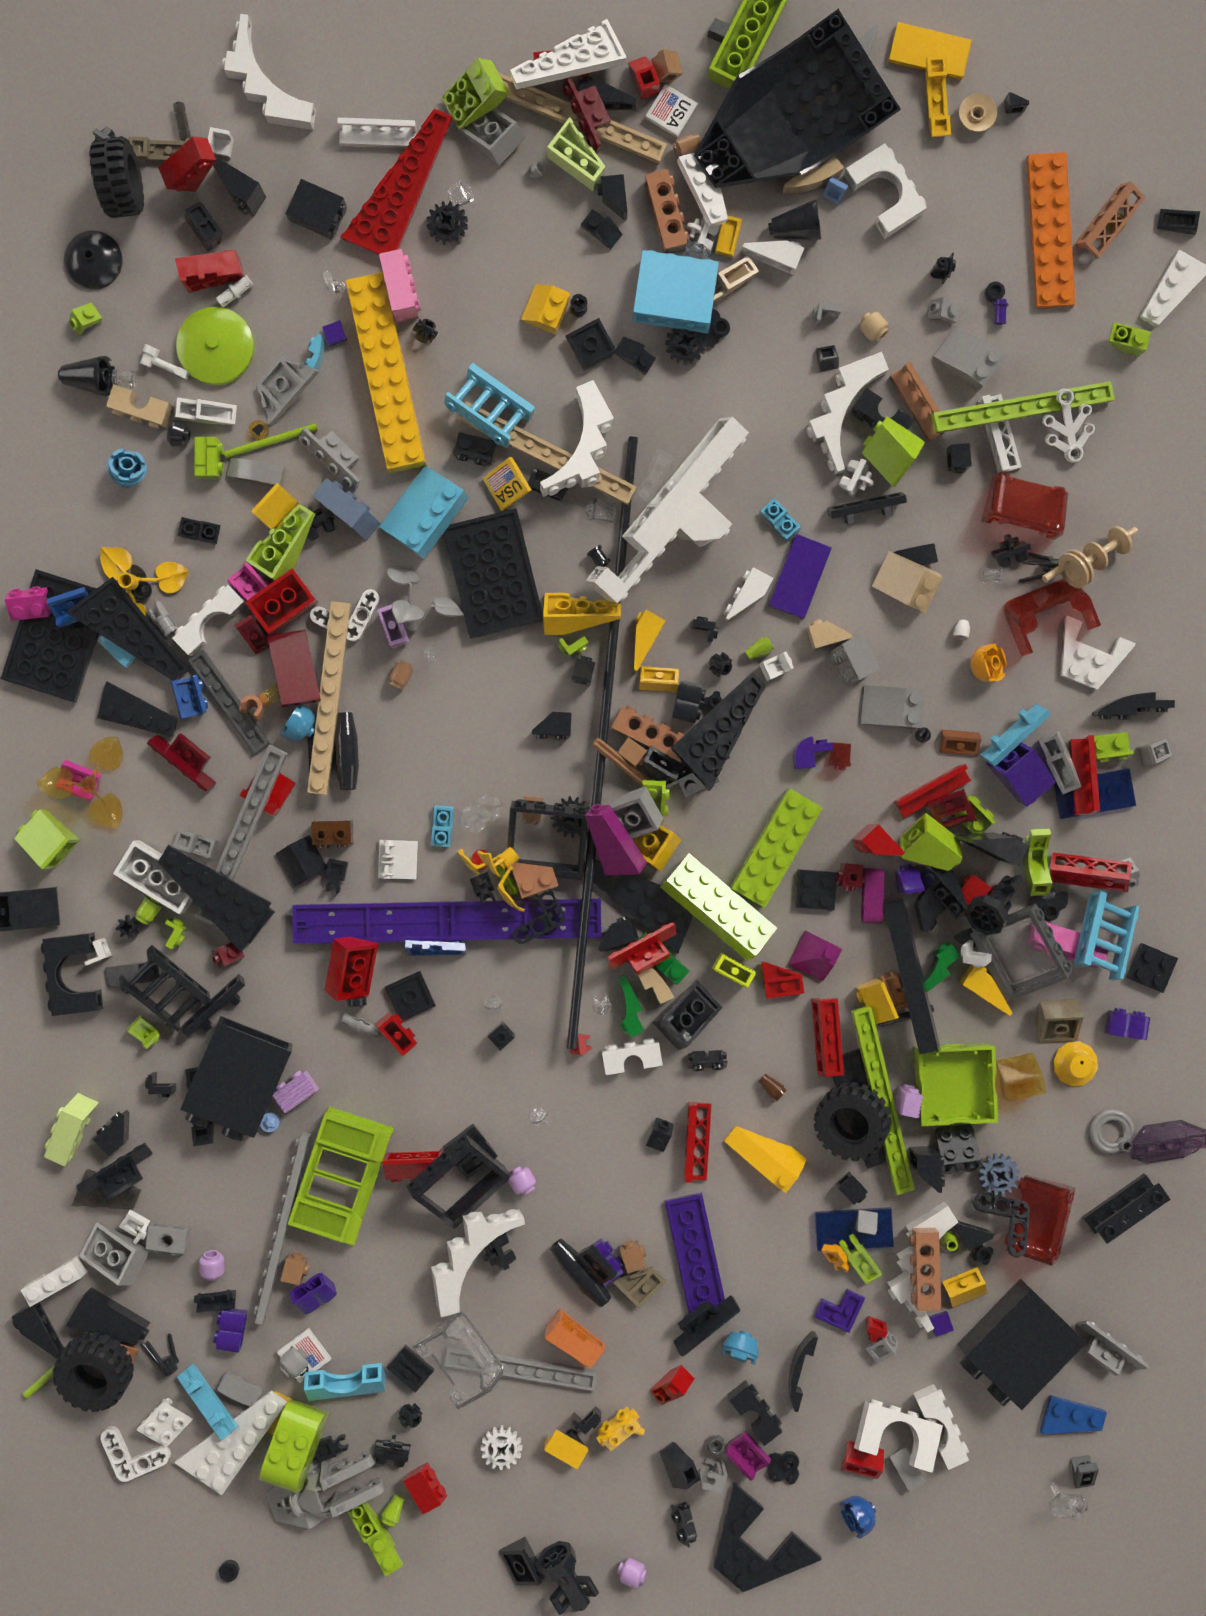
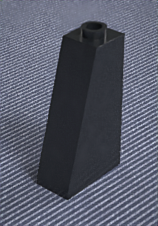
(106, 1316)

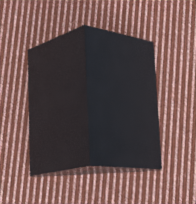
(301, 860)
(521, 1562)

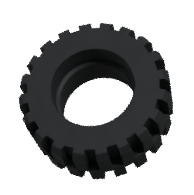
(116, 177)
(836, 1137)
(83, 1389)

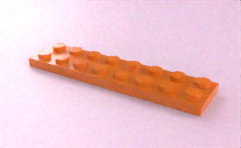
(1051, 230)

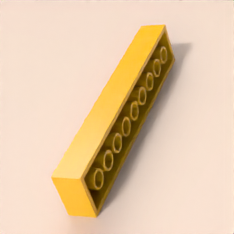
(386, 373)

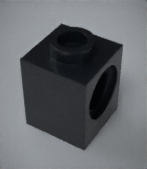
(959, 458)
(501, 1035)
(852, 1188)

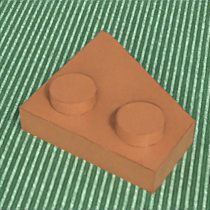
(533, 878)

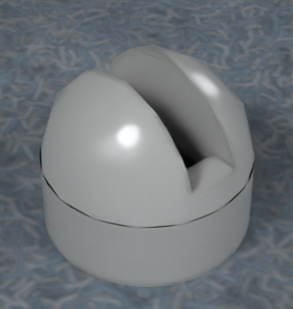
(536, 170)

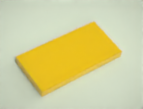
(914, 44)

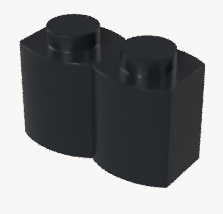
(687, 701)

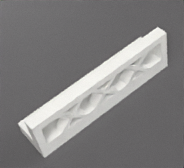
(376, 132)
(996, 442)

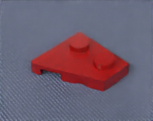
(781, 981)

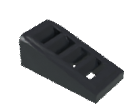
(1194, 215)

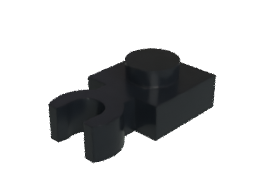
(336, 871)
(482, 887)
(328, 1447)

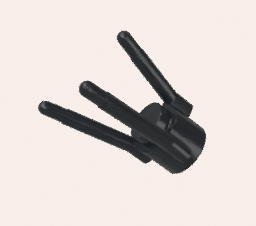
(1047, 565)
(166, 1365)

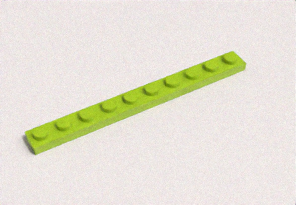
(1019, 407)
(878, 1081)

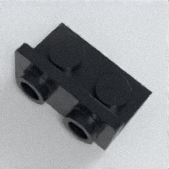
(474, 448)

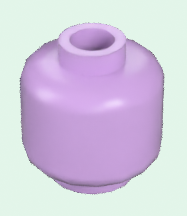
(522, 1180)
(212, 1265)
(632, 1573)

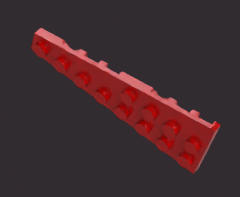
(389, 210)

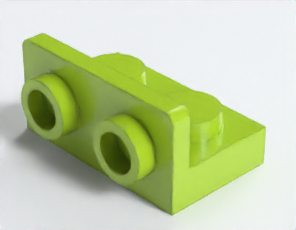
(1111, 746)
(659, 794)
(984, 817)

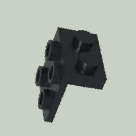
(958, 1148)

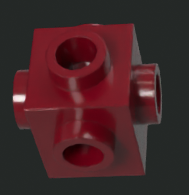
(856, 873)

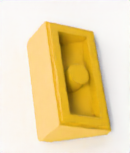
(659, 679)

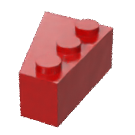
(188, 165)
(209, 270)

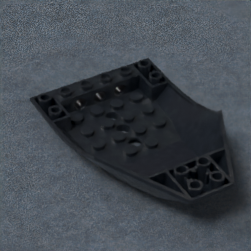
(759, 125)

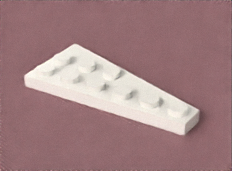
(576, 56)
(219, 1461)

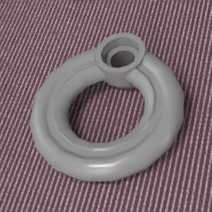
(1128, 1132)

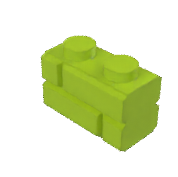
(208, 458)

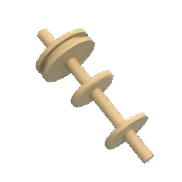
(1078, 567)

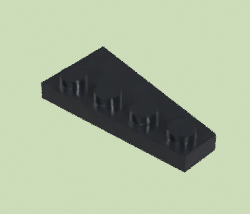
(129, 710)

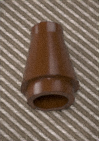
(772, 1087)

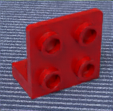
(278, 796)

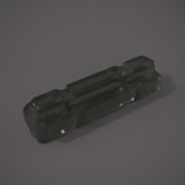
(181, 120)

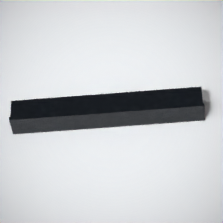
(912, 977)

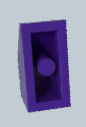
(908, 879)

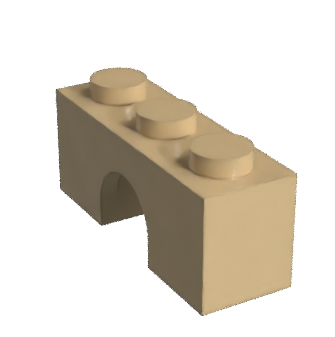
(156, 412)

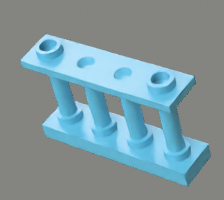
(495, 389)
(1089, 935)

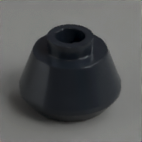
(178, 434)

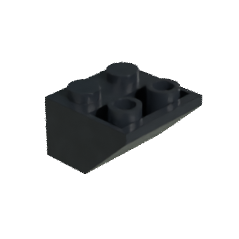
(928, 1165)

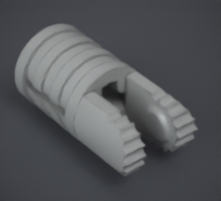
(162, 620)

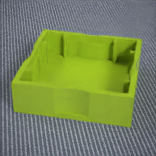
(957, 1084)

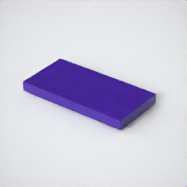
(800, 576)

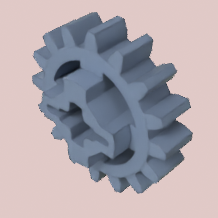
(994, 1180)

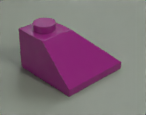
(814, 956)

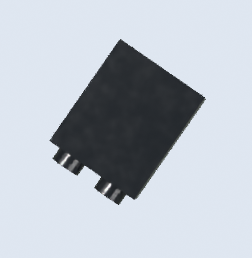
(236, 1079)
(1019, 1346)

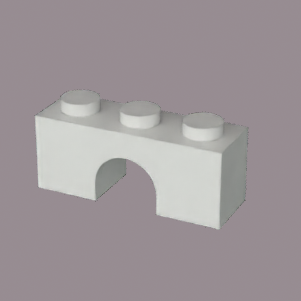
(615, 1056)
(54, 1281)

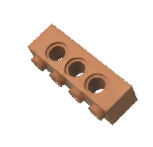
(663, 181)
(621, 725)
(931, 1298)

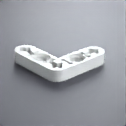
(353, 622)
(131, 1463)

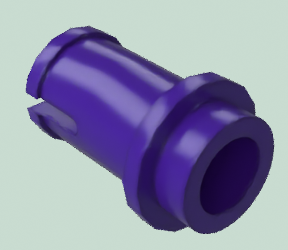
(1000, 311)

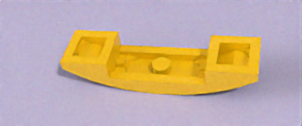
(936, 96)

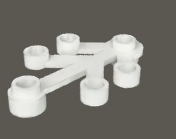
(1070, 427)

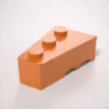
(574, 1339)

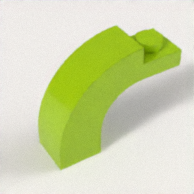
(1036, 863)

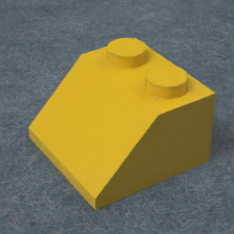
(546, 307)
(275, 506)
(657, 846)
(876, 995)

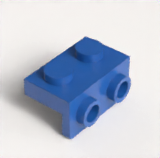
(62, 603)
(189, 697)

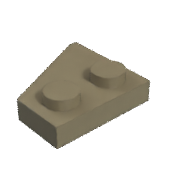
(640, 1285)

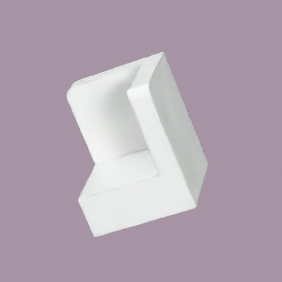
(221, 142)
(102, 952)

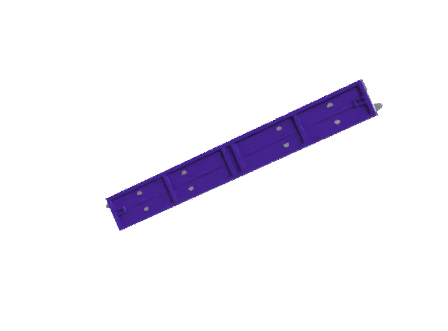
(436, 920)

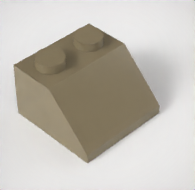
(1059, 1020)

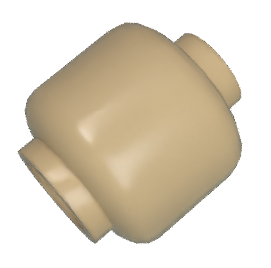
(874, 326)

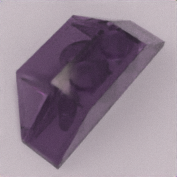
(1167, 1141)

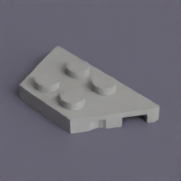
(283, 385)

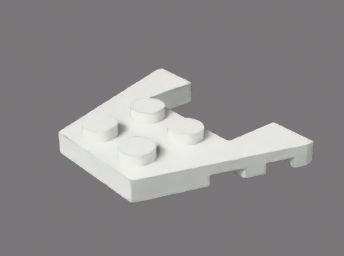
(1085, 663)

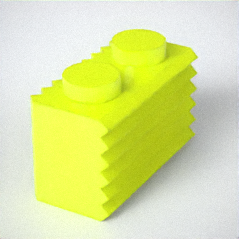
(734, 970)

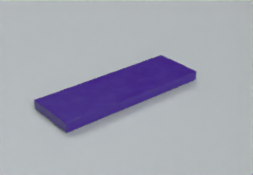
(694, 1250)

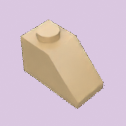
(825, 634)

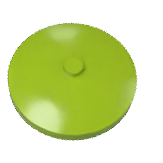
(215, 346)

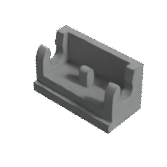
(715, 1478)

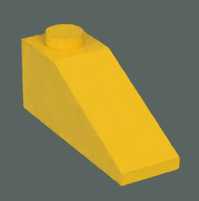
(646, 631)
(985, 987)

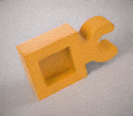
(836, 1255)

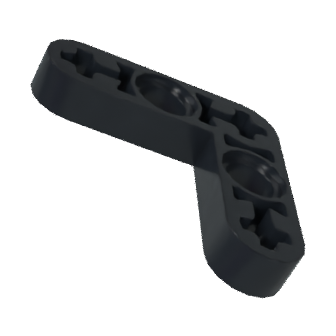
(545, 918)
(1015, 1218)

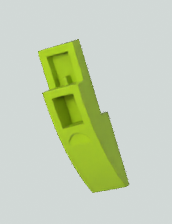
(377, 1536)

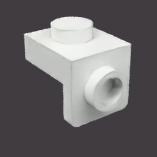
(776, 666)
(978, 959)
(135, 1225)

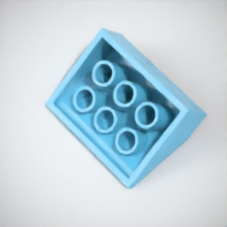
(424, 511)

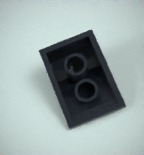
(243, 189)
(999, 846)
(687, 1015)

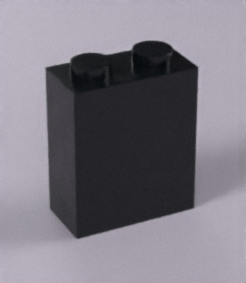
(316, 209)

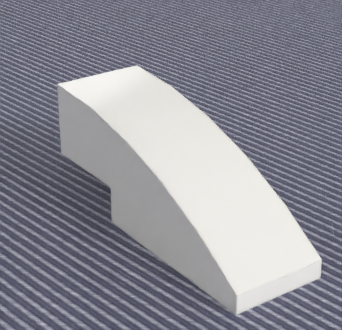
(205, 412)

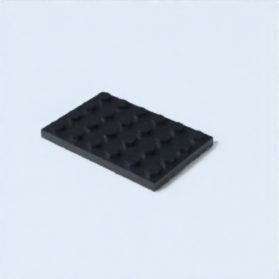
(493, 573)
(50, 656)

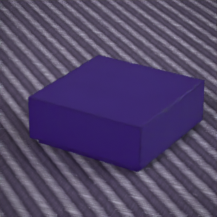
(334, 333)
(941, 1323)

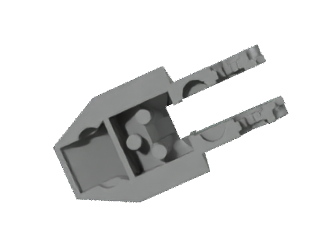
(306, 1506)

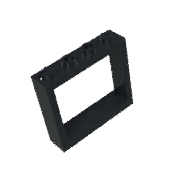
(561, 870)
(474, 1197)

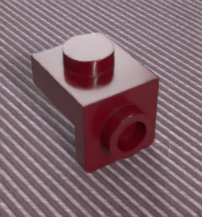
(226, 954)

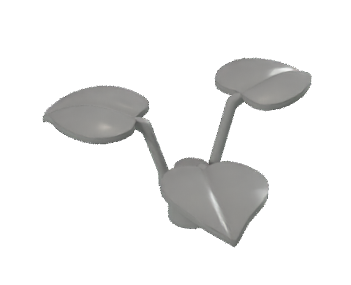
(412, 615)

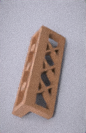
(1109, 212)
(916, 399)

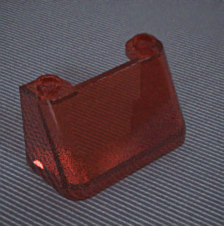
(1026, 505)
(1049, 1215)

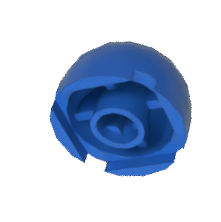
(858, 1515)

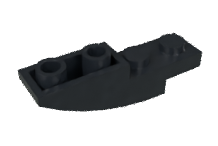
(1130, 705)

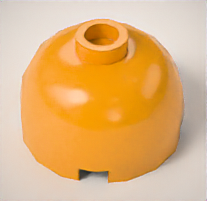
(988, 663)

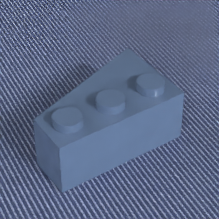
(345, 508)

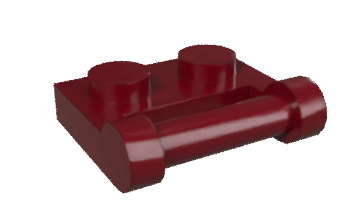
(950, 805)

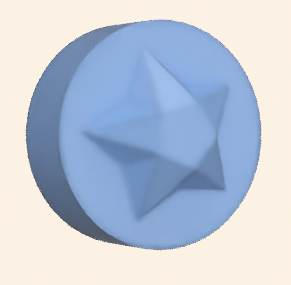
(270, 1122)

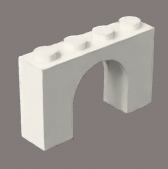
(882, 164)
(925, 1432)

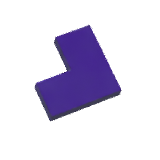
(842, 1315)

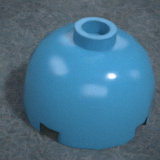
(299, 724)

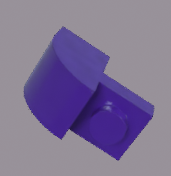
(804, 752)

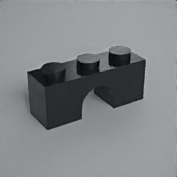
(867, 410)
(744, 1399)

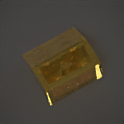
(1020, 1077)

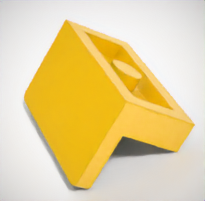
(965, 1287)
(565, 1449)

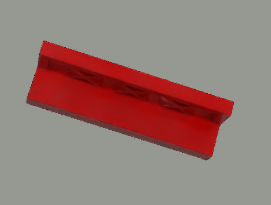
(1084, 760)
(932, 790)
(1090, 875)
(827, 1037)
(690, 1141)

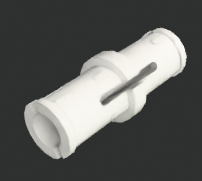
(234, 291)

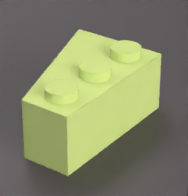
(575, 156)
(69, 1129)

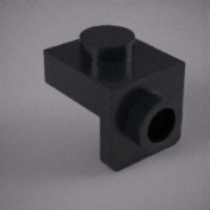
(702, 623)
(161, 1089)
(660, 1134)
(591, 1421)

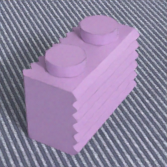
(395, 633)
(295, 1091)
(908, 1101)

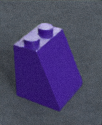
(1023, 774)

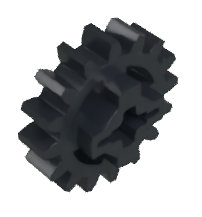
(451, 215)
(678, 346)
(559, 822)

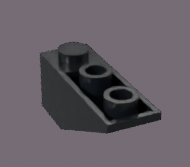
(947, 889)

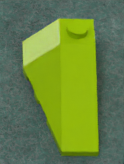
(283, 545)

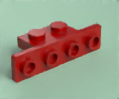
(644, 952)

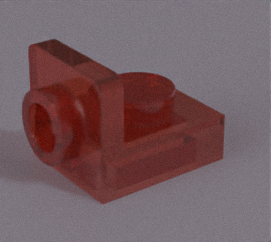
(840, 756)

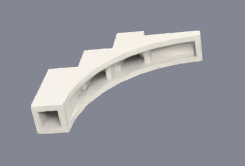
(278, 106)
(828, 427)
(581, 466)
(462, 1252)
(900, 1286)

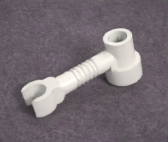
(150, 357)

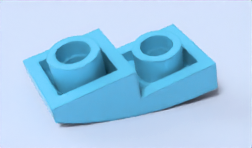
(316, 349)
(780, 519)
(118, 653)
(442, 826)

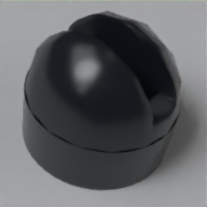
(919, 732)

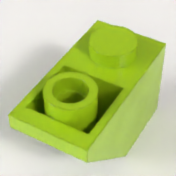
(1129, 339)

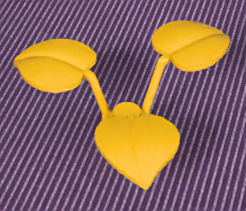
(118, 560)
(504, 860)

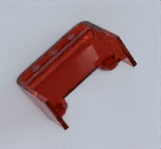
(1021, 610)

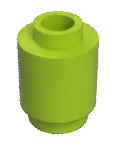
(148, 910)

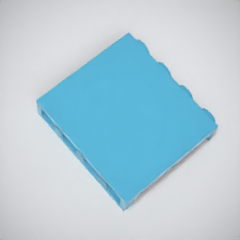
(675, 291)

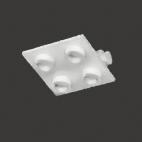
(397, 859)
(164, 1423)

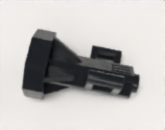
(993, 908)
(558, 1565)

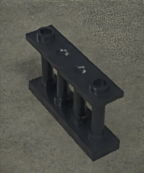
(169, 970)
(1126, 1208)

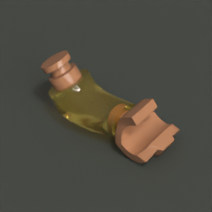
(265, 699)

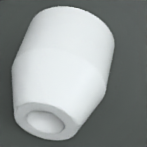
(962, 630)

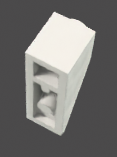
(778, 254)

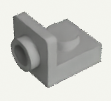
(828, 309)
(883, 1348)

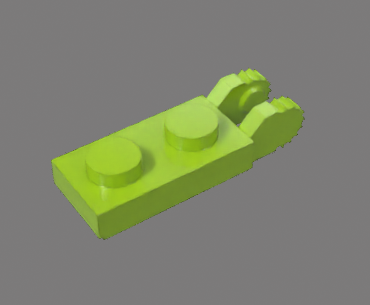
(861, 1260)

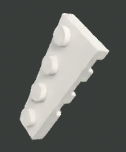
(707, 197)
(1174, 286)

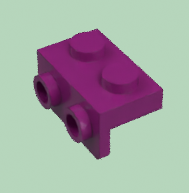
(747, 1455)

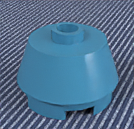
(126, 468)
(741, 1347)

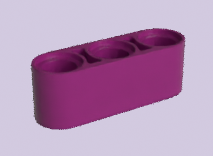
(872, 896)

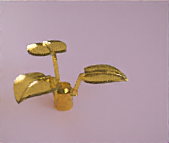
(58, 782)

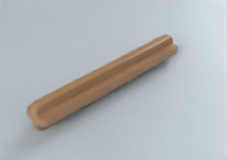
(619, 761)

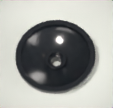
(101, 267)

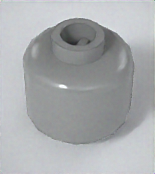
(293, 1362)

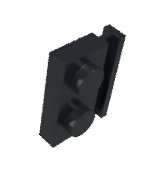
(410, 1368)

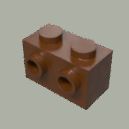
(332, 833)

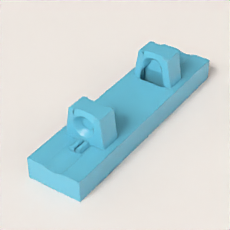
(1011, 738)
(207, 1402)

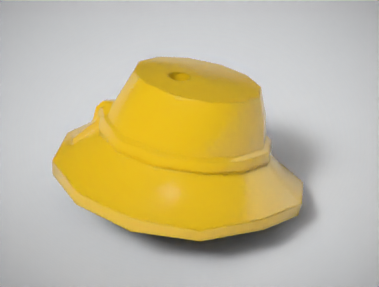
(1068, 1065)

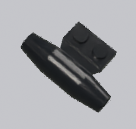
(345, 751)
(586, 1270)

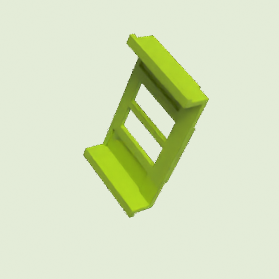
(352, 1138)

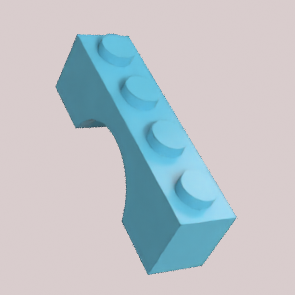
(325, 1385)

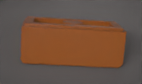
(960, 742)

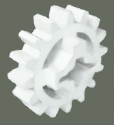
(501, 1456)

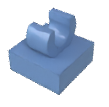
(835, 190)

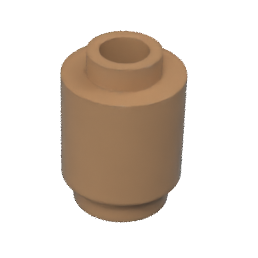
(686, 145)
(400, 674)

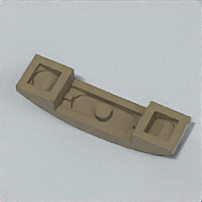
(154, 149)

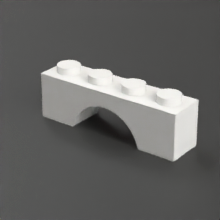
(191, 636)
(932, 1406)

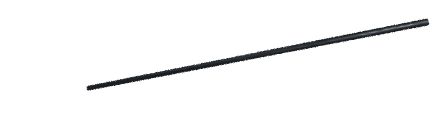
(600, 764)

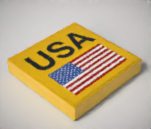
(506, 484)

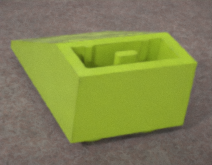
(475, 93)

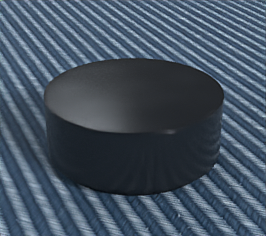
(994, 291)
(355, 1002)
(229, 1570)

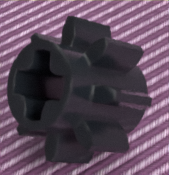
(425, 330)
(720, 664)
(122, 926)
(410, 1415)

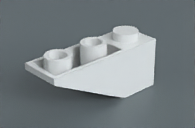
(753, 589)

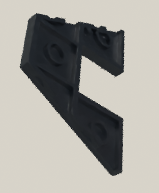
(745, 1565)

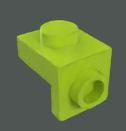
(84, 317)
(579, 646)
(176, 938)
(144, 1031)

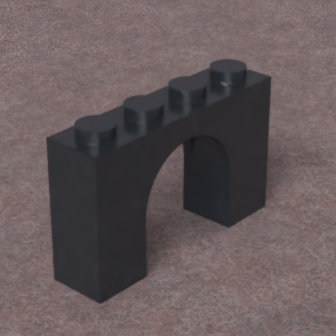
(63, 999)

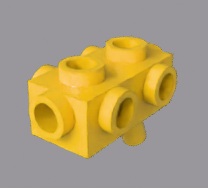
(619, 1428)

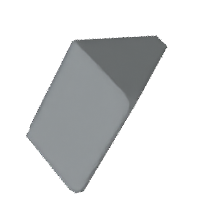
(866, 1222)

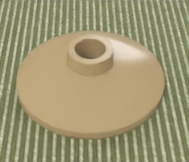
(983, 106)

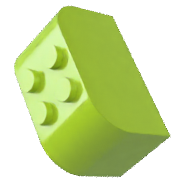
(293, 1446)

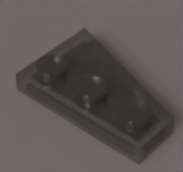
(124, 1200)

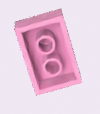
(400, 285)

